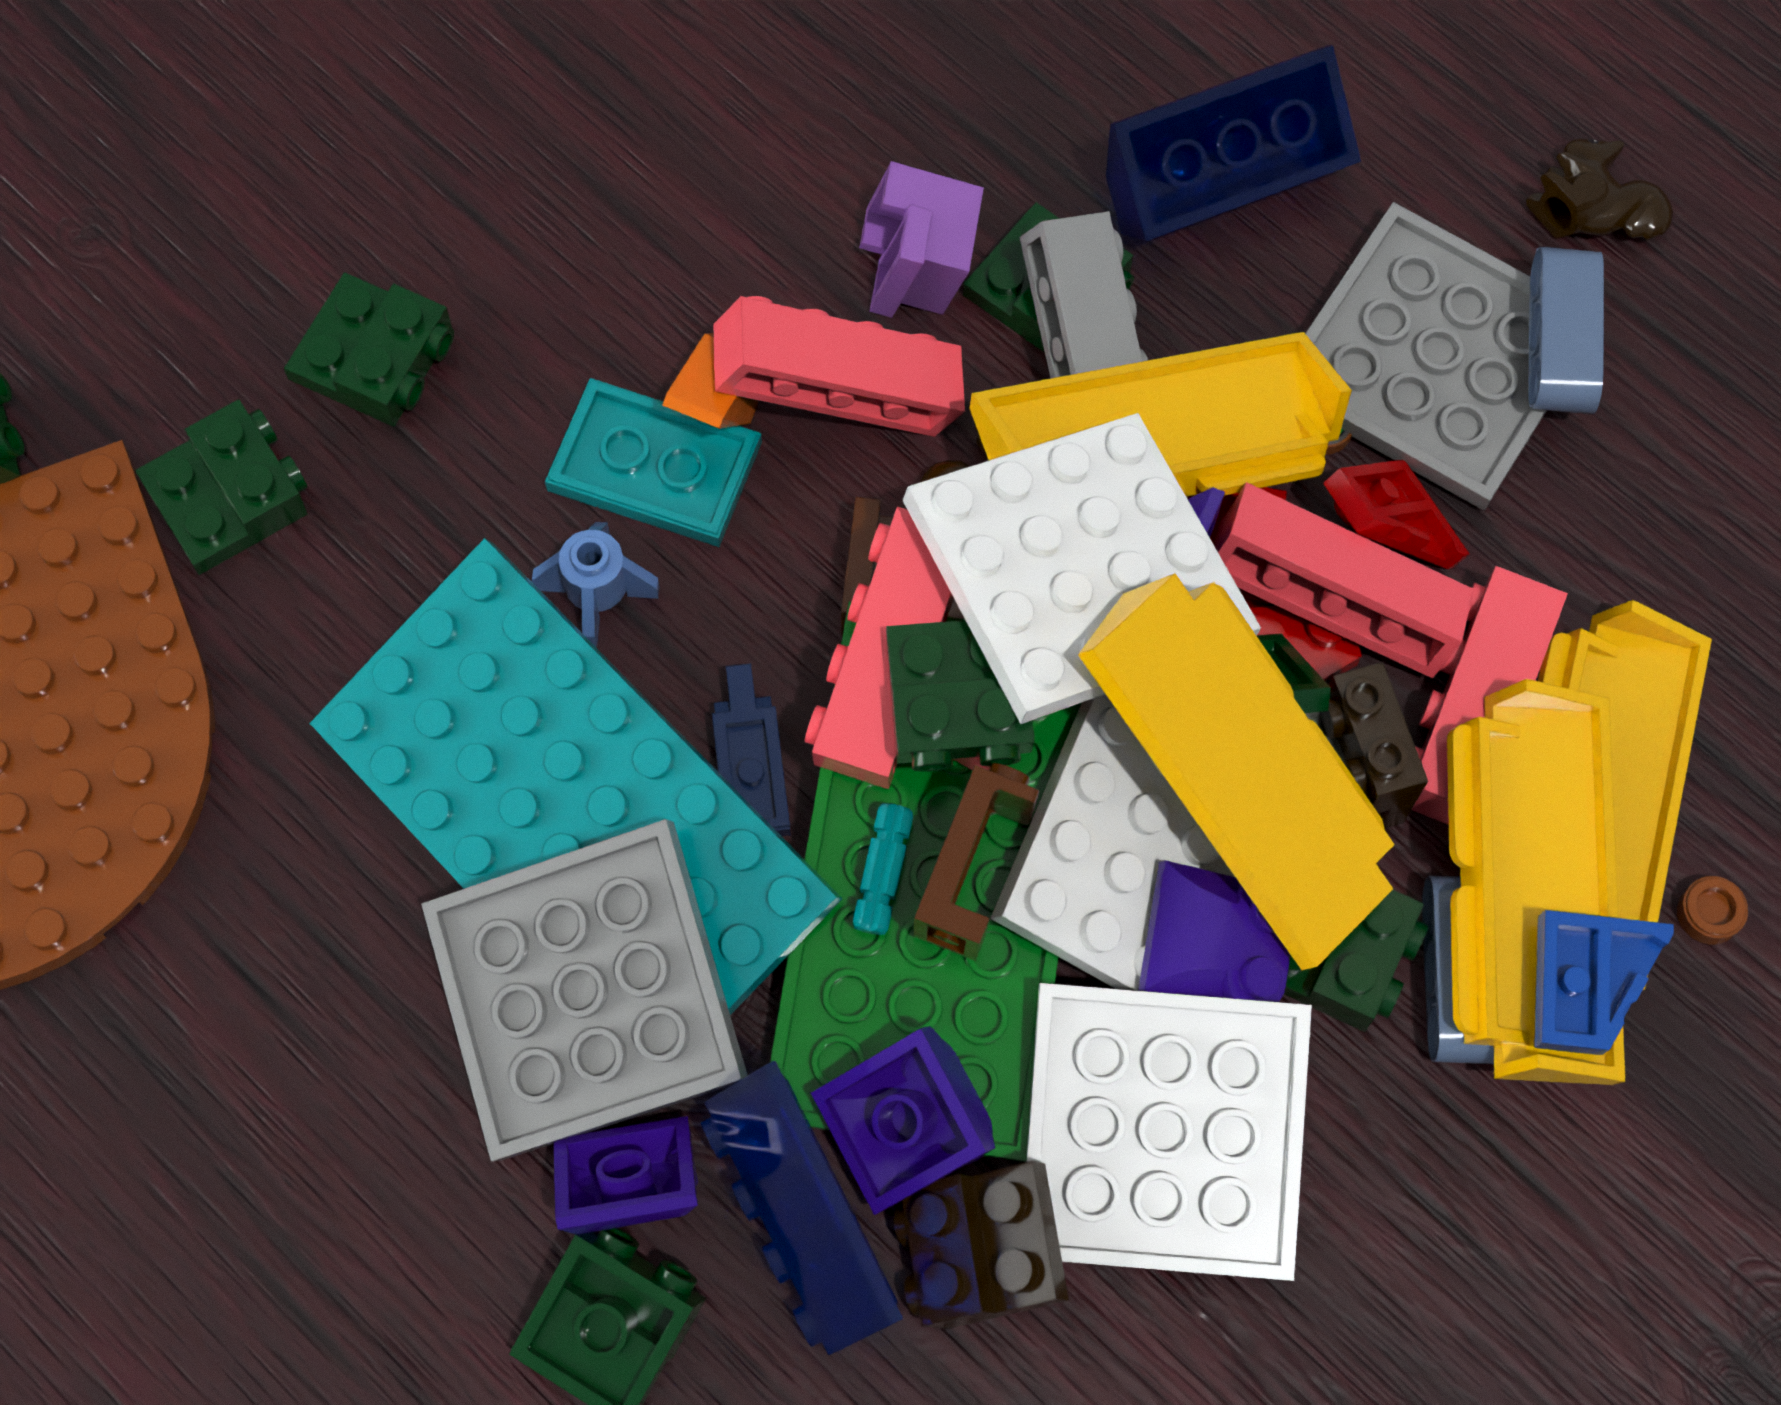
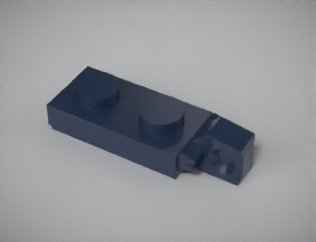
(750, 748)

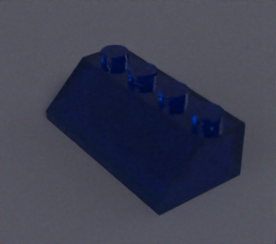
(1230, 145)
(803, 1210)

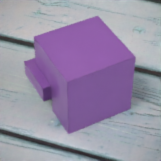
(925, 238)

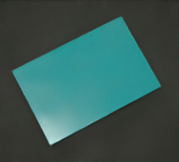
(653, 463)

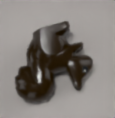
(1592, 201)

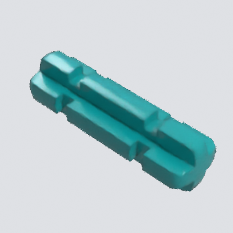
(882, 869)

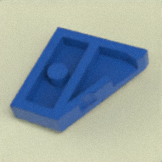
(1590, 977)

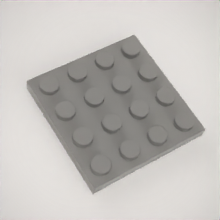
(1433, 354)
(583, 991)

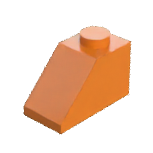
(695, 392)

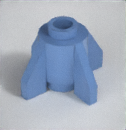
(594, 575)

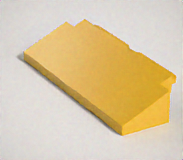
(1215, 414)
(1654, 686)
(1244, 760)
(1528, 838)

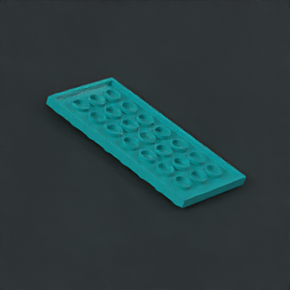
(524, 743)

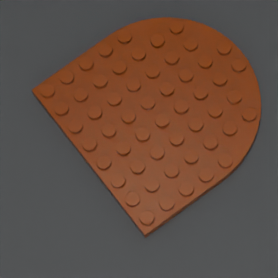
(97, 710)

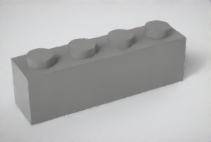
(1081, 294)

